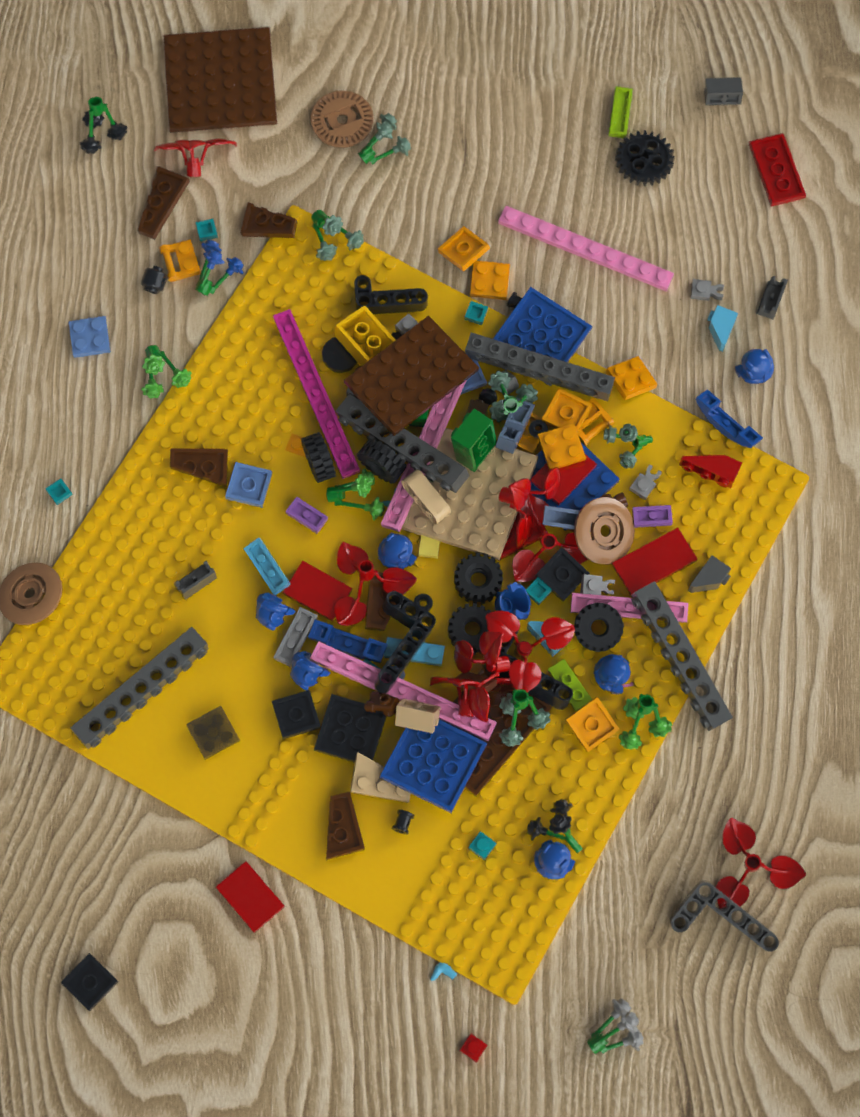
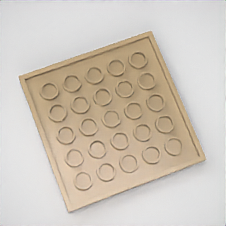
(477, 516)

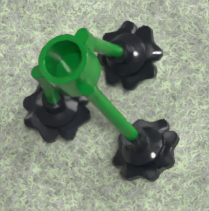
(93, 119)

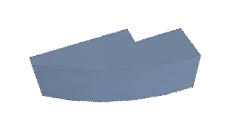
(514, 427)
(560, 517)

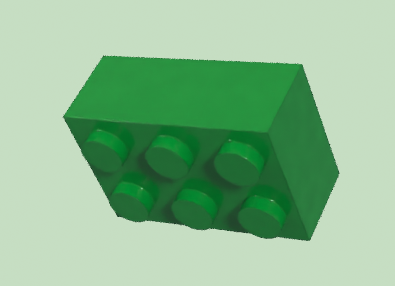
(473, 439)

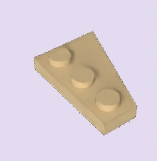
(367, 781)

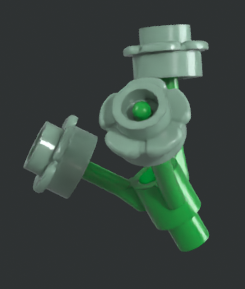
(627, 434)

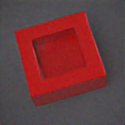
(473, 1048)

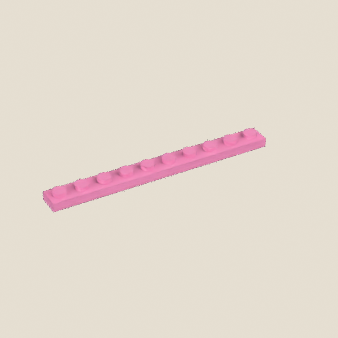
(586, 248)
(431, 434)
(367, 674)

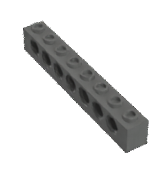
(539, 367)
(451, 480)
(691, 661)
(143, 677)

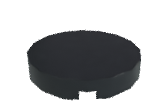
(337, 357)

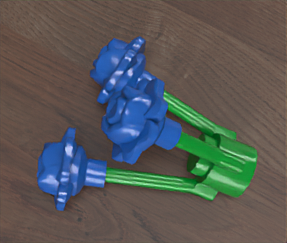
(214, 257)

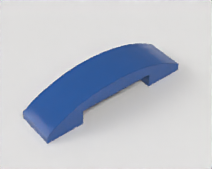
(724, 423)
(347, 643)

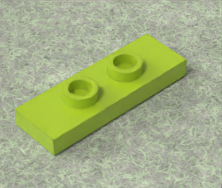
(620, 112)
(565, 675)

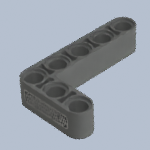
(726, 912)

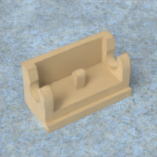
(417, 715)

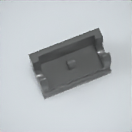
(723, 91)
(771, 298)
(195, 580)

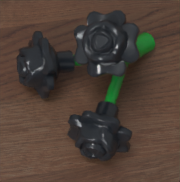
(559, 824)

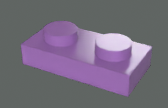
(306, 515)
(652, 516)

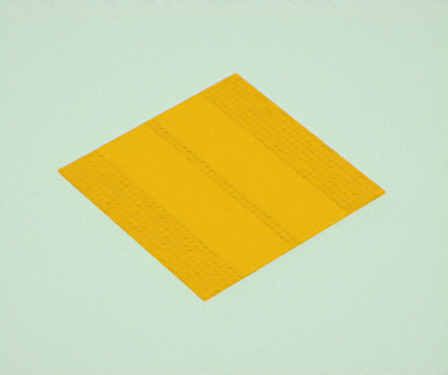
(275, 792)

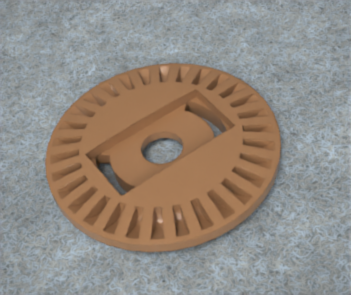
(338, 104)
(604, 512)
(34, 609)

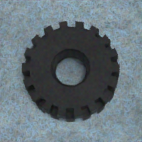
(318, 457)
(381, 460)
(474, 565)
(458, 621)
(613, 631)

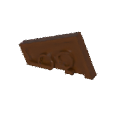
(263, 223)
(201, 463)
(375, 617)
(343, 828)

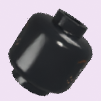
(154, 280)

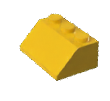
(363, 335)

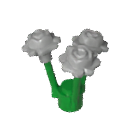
(628, 1021)

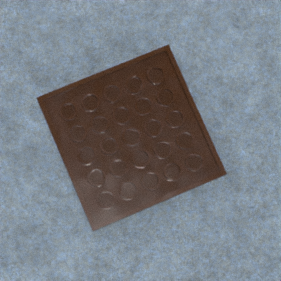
(220, 79)

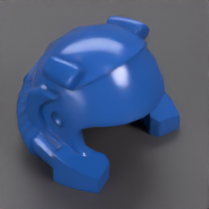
(756, 366)
(396, 551)
(514, 600)
(271, 610)
(305, 671)
(611, 673)
(553, 860)

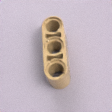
(426, 496)

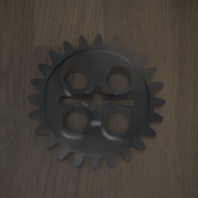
(644, 158)

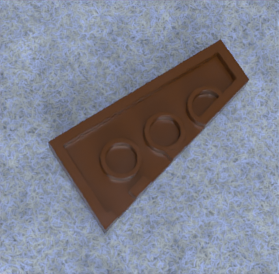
(165, 194)

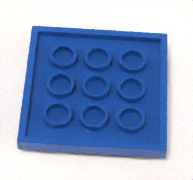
(543, 327)
(592, 487)
(434, 763)

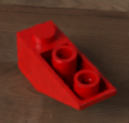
(714, 467)

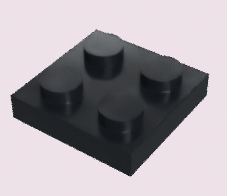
(562, 574)
(296, 714)
(89, 982)

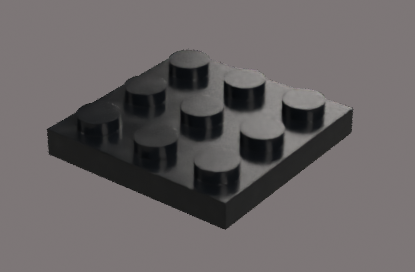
(349, 730)

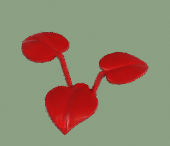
(193, 164)
(517, 495)
(353, 559)
(525, 562)
(556, 633)
(490, 647)
(464, 709)
(741, 837)

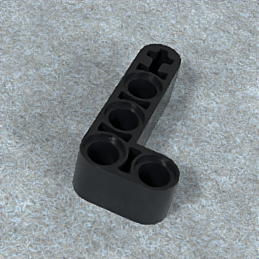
(390, 296)

